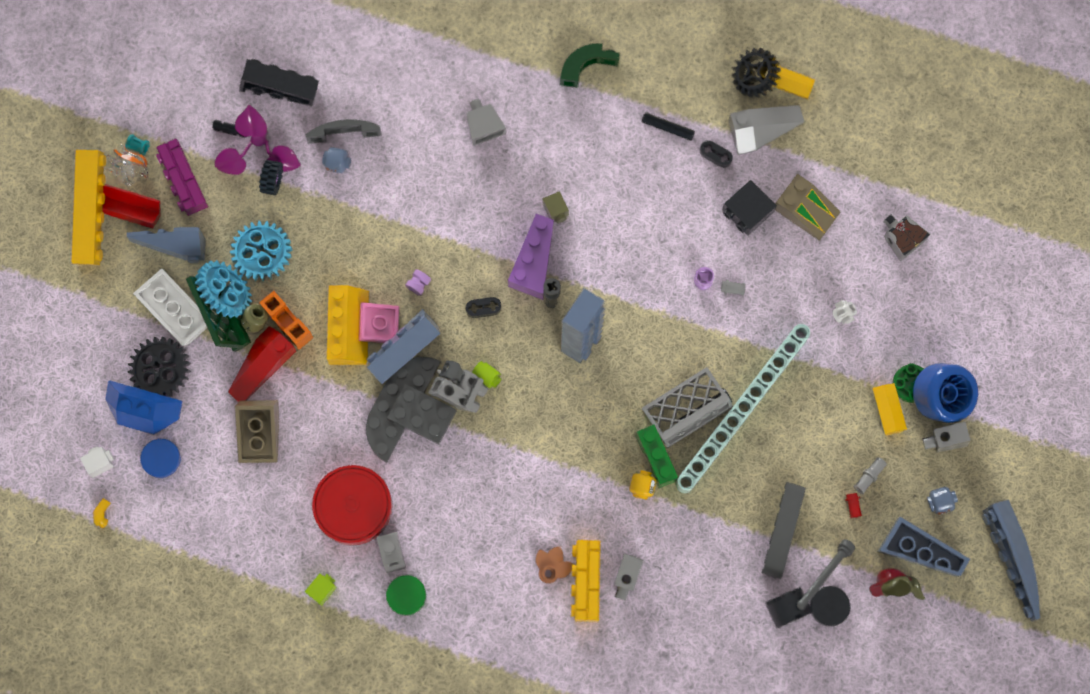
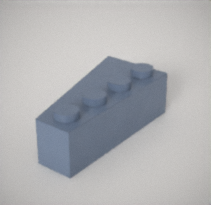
(403, 346)

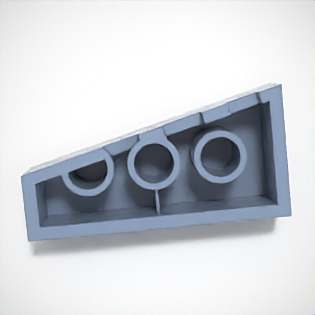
(917, 546)

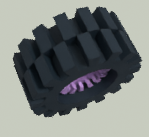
(271, 177)

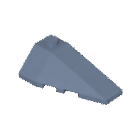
(183, 242)

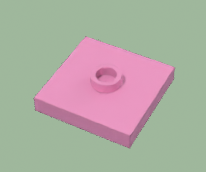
(378, 322)

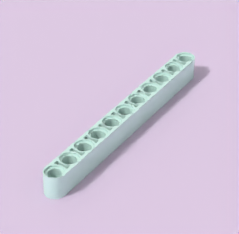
(748, 400)

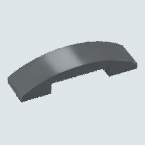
(319, 133)

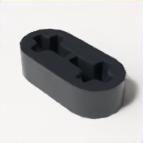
(718, 150)
(483, 302)

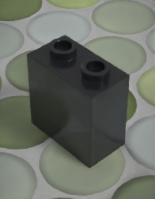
(748, 208)

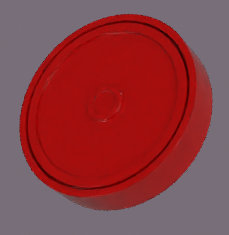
(352, 505)

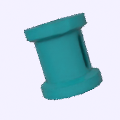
(137, 145)

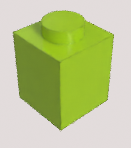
(321, 588)

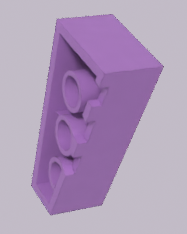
(532, 262)

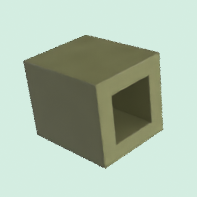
(556, 207)

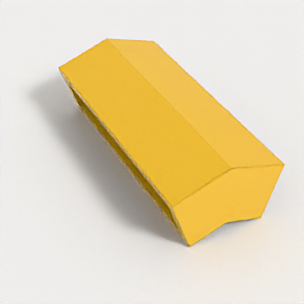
(794, 83)
(889, 409)

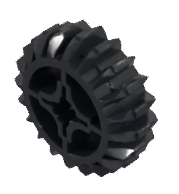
(744, 80)

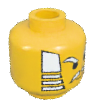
(642, 485)

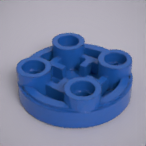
(160, 458)

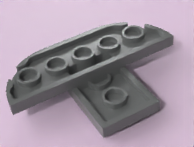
(406, 406)

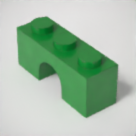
(658, 458)

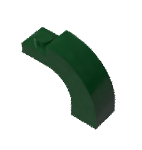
(584, 57)

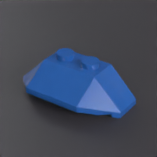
(141, 408)

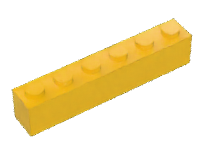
(88, 207)

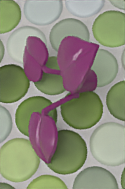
(252, 124)

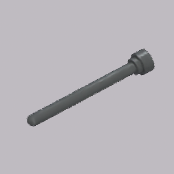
(844, 550)

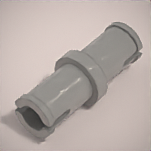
(870, 475)

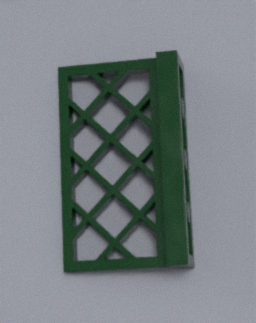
(234, 333)

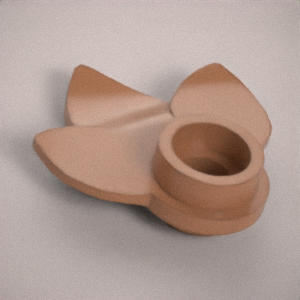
(554, 562)

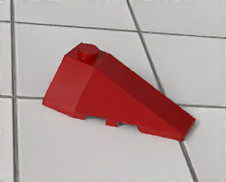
(263, 360)

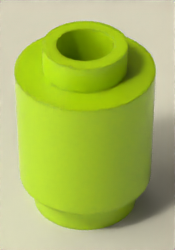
(488, 374)

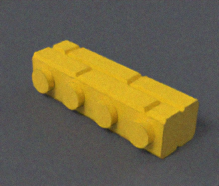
(587, 581)

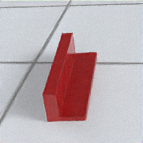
(131, 206)

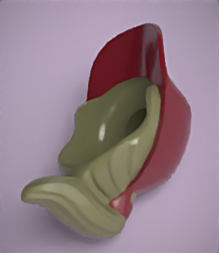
(899, 583)

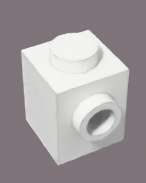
(97, 461)

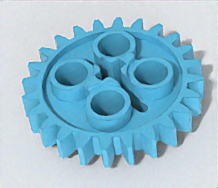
(252, 265)
(213, 279)

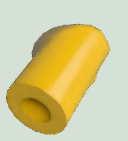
(98, 513)

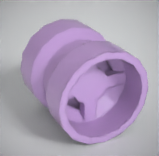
(706, 275)
(418, 282)

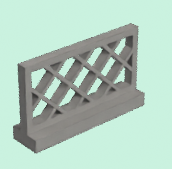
(698, 417)

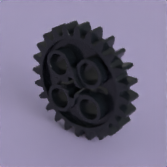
(158, 350)

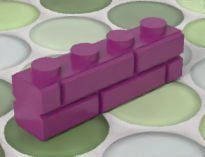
(181, 176)

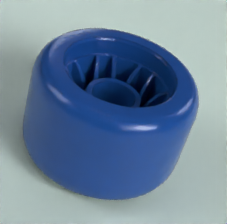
(945, 392)

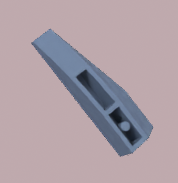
(1015, 553)

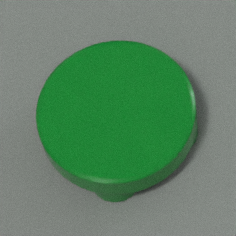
(904, 381)
(406, 595)

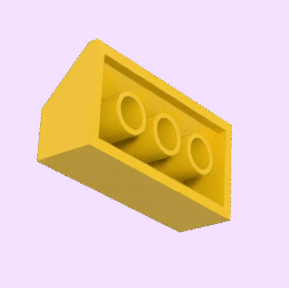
(343, 326)

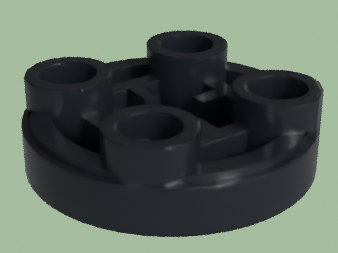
(830, 606)

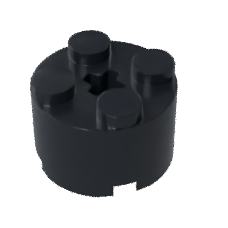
(785, 609)

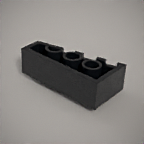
(278, 82)

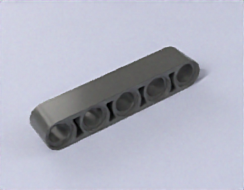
(784, 530)

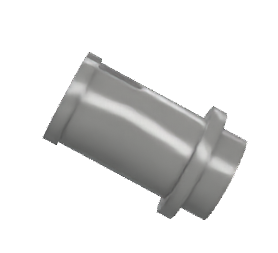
(732, 287)

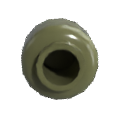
(254, 318)

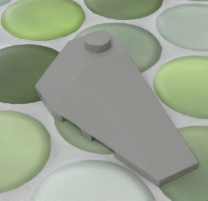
(760, 126)

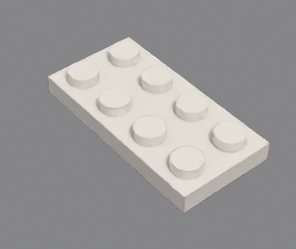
(171, 307)

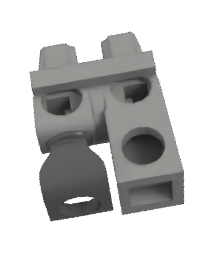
(465, 390)

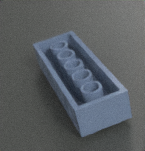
(582, 326)

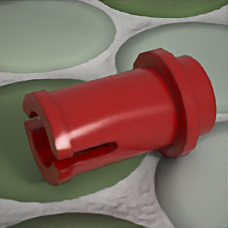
(853, 505)

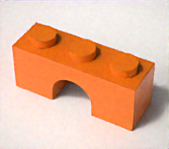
(285, 320)

